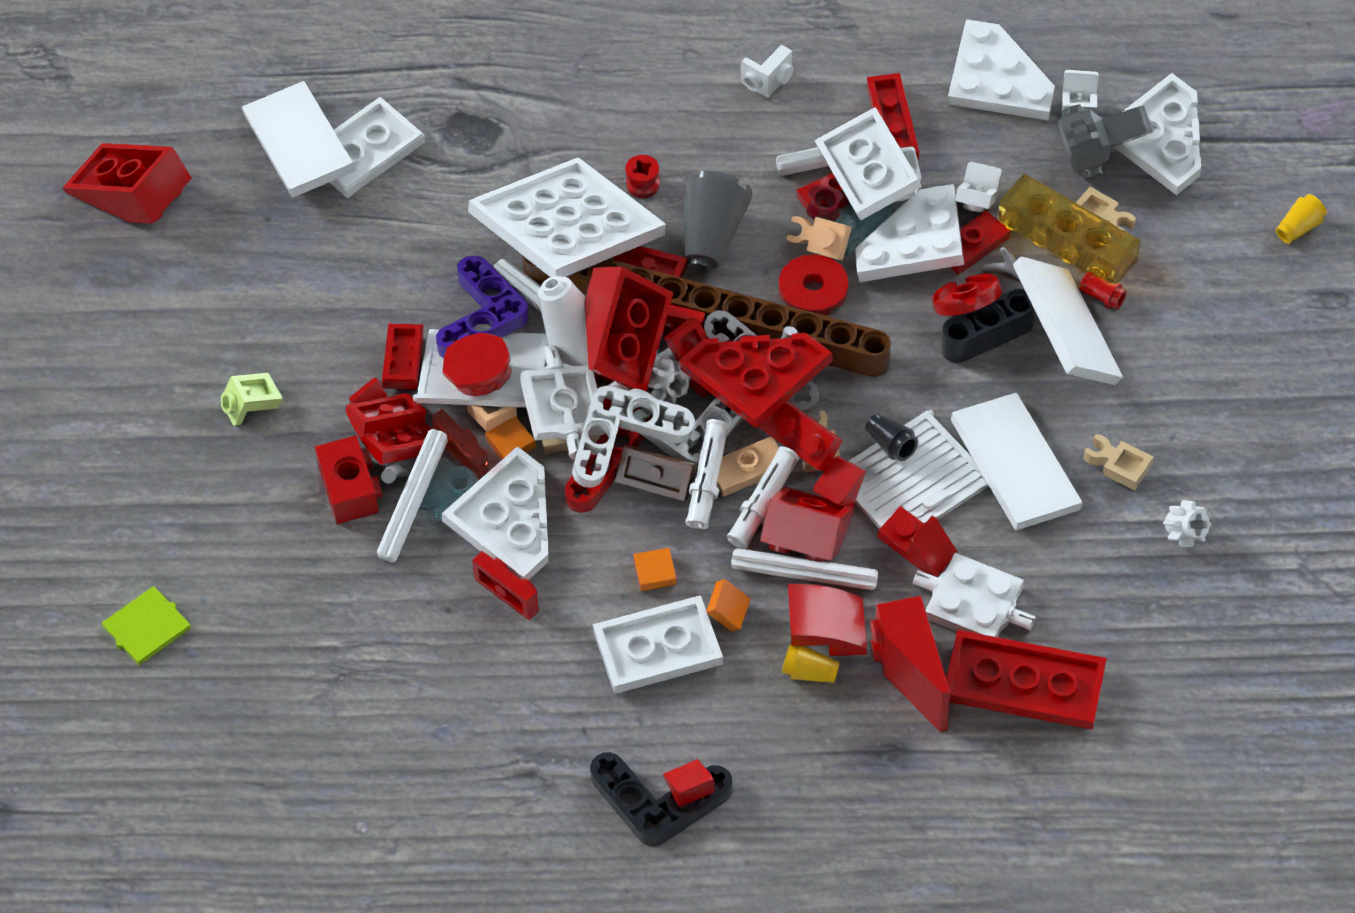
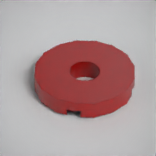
(813, 269)
(968, 297)

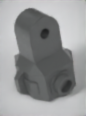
(1092, 138)

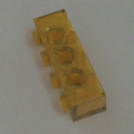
(1068, 230)

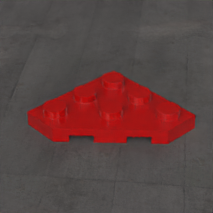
(756, 372)

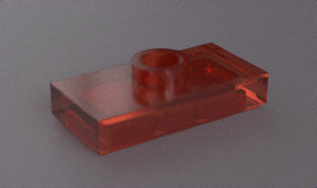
(462, 444)

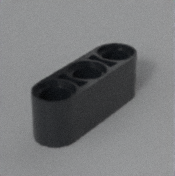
(1005, 321)

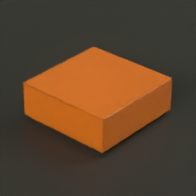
(508, 436)
(654, 569)
(728, 605)

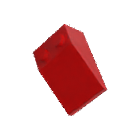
(130, 180)
(624, 325)
(910, 657)

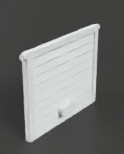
(525, 354)
(926, 484)

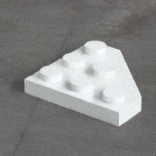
(998, 75)
(1173, 148)
(914, 238)
(506, 514)

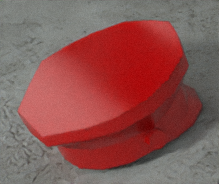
(477, 364)

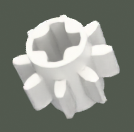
(668, 381)
(1187, 523)

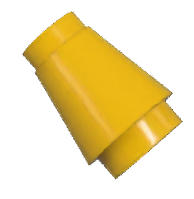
(1301, 218)
(809, 665)

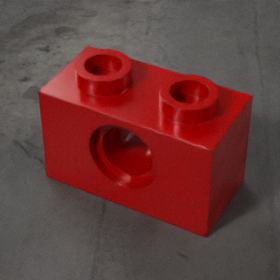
(352, 497)

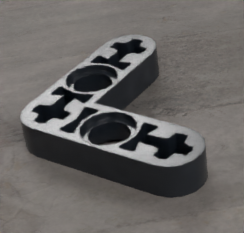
(649, 808)

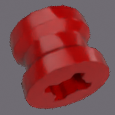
(639, 184)

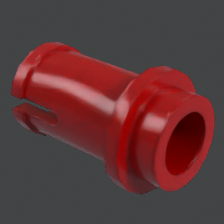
(1104, 291)

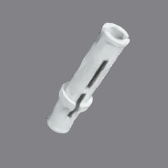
(704, 487)
(755, 509)

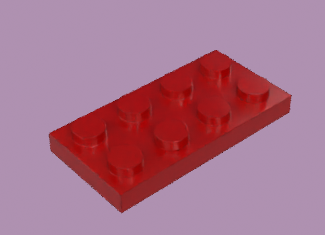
(1025, 679)

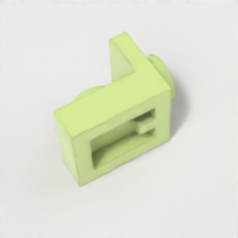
(249, 394)

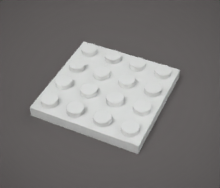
(566, 218)

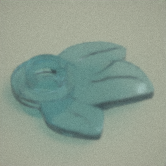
(441, 488)

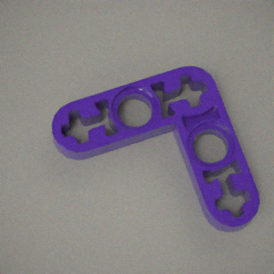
(502, 312)

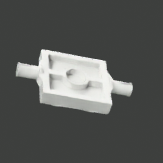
(559, 399)
(974, 598)

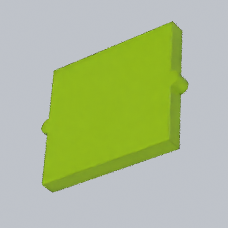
(146, 625)

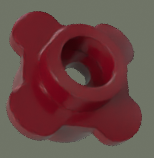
(828, 194)

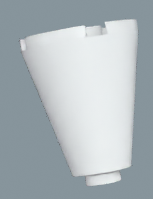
(564, 319)

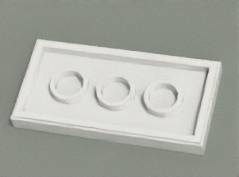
(298, 139)
(1067, 321)
(1016, 461)

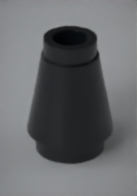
(893, 438)

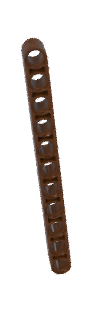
(851, 344)

